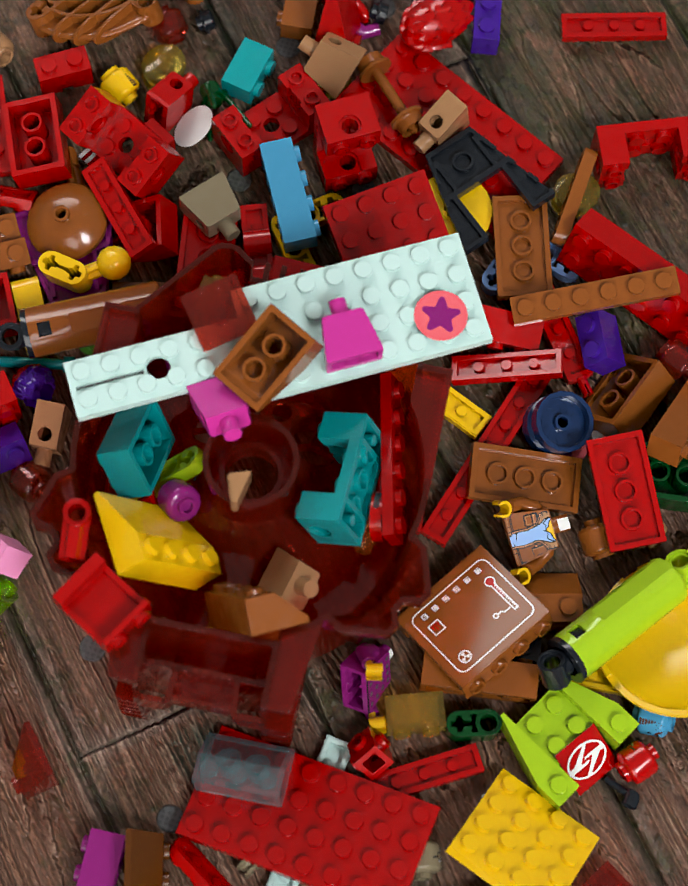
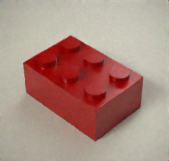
(35, 143)

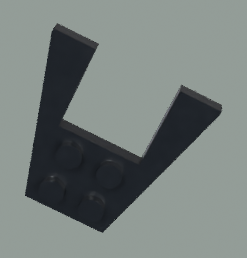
(465, 164)

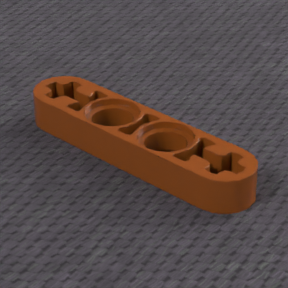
(573, 197)

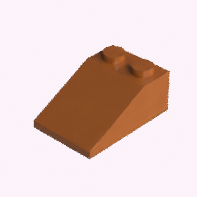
(267, 358)

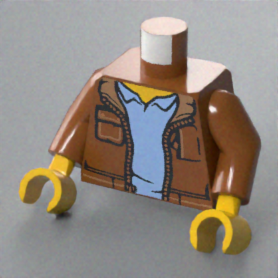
(530, 534)

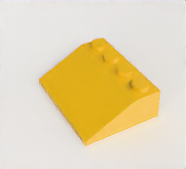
(153, 545)

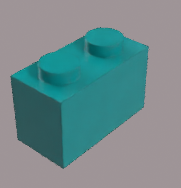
(248, 70)

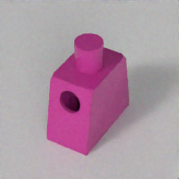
(348, 337)
(219, 408)

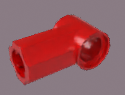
(75, 533)

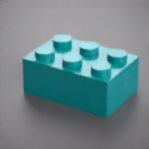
(136, 450)

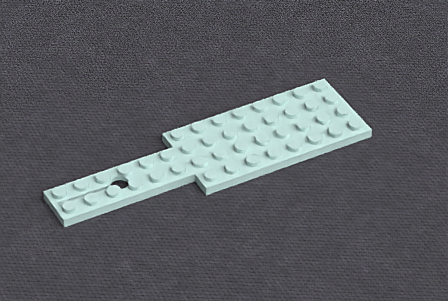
(380, 283)

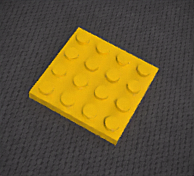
(521, 838)

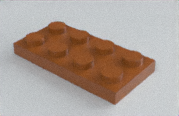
(520, 247)
(512, 472)

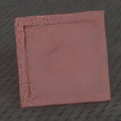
(218, 312)

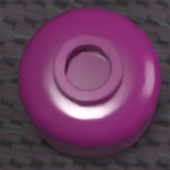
(179, 500)

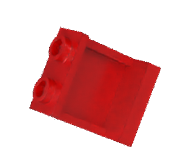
(102, 604)

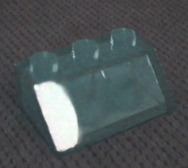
(243, 769)

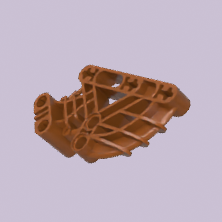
(92, 19)

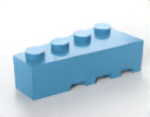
(288, 194)

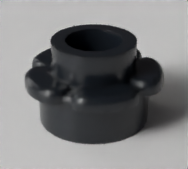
(379, 12)
(205, 21)

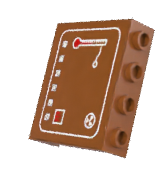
(476, 621)

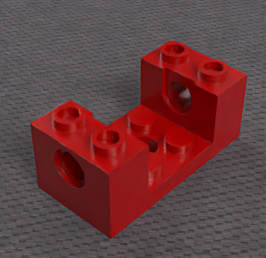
(289, 108)
(103, 126)
(344, 136)
(627, 140)

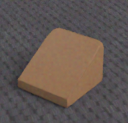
(238, 485)

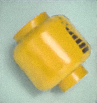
(120, 84)

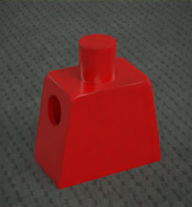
(170, 99)

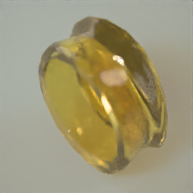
(160, 62)
(589, 198)

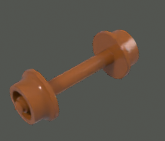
(372, 68)

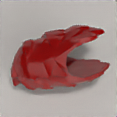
(434, 23)

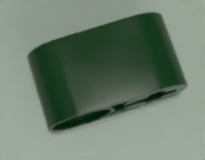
(465, 718)

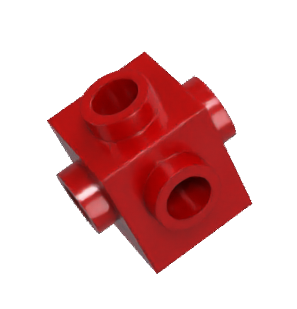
(370, 753)

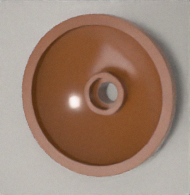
(77, 231)

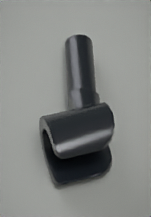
(630, 798)

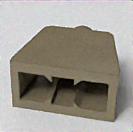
(213, 207)

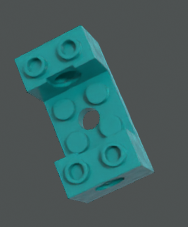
(343, 515)

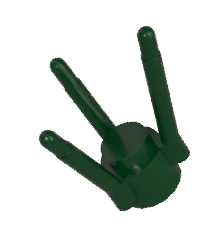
(213, 97)

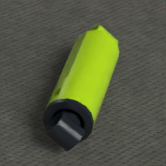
(615, 621)

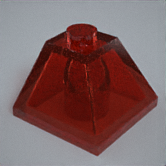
(31, 765)

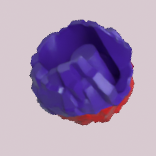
(33, 383)

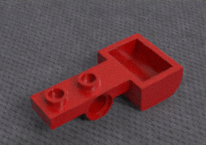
(256, 236)

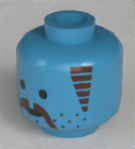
(652, 723)

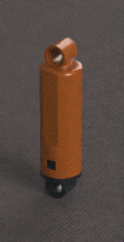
(69, 322)

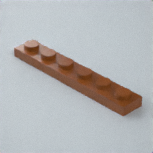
(595, 296)

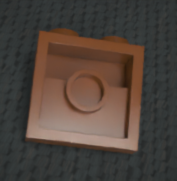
(13, 248)

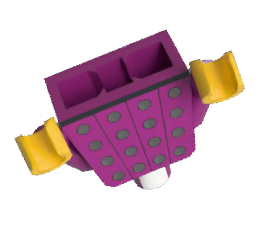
(364, 680)

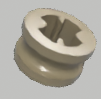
(247, 868)

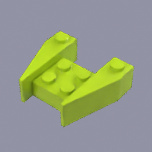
(553, 725)

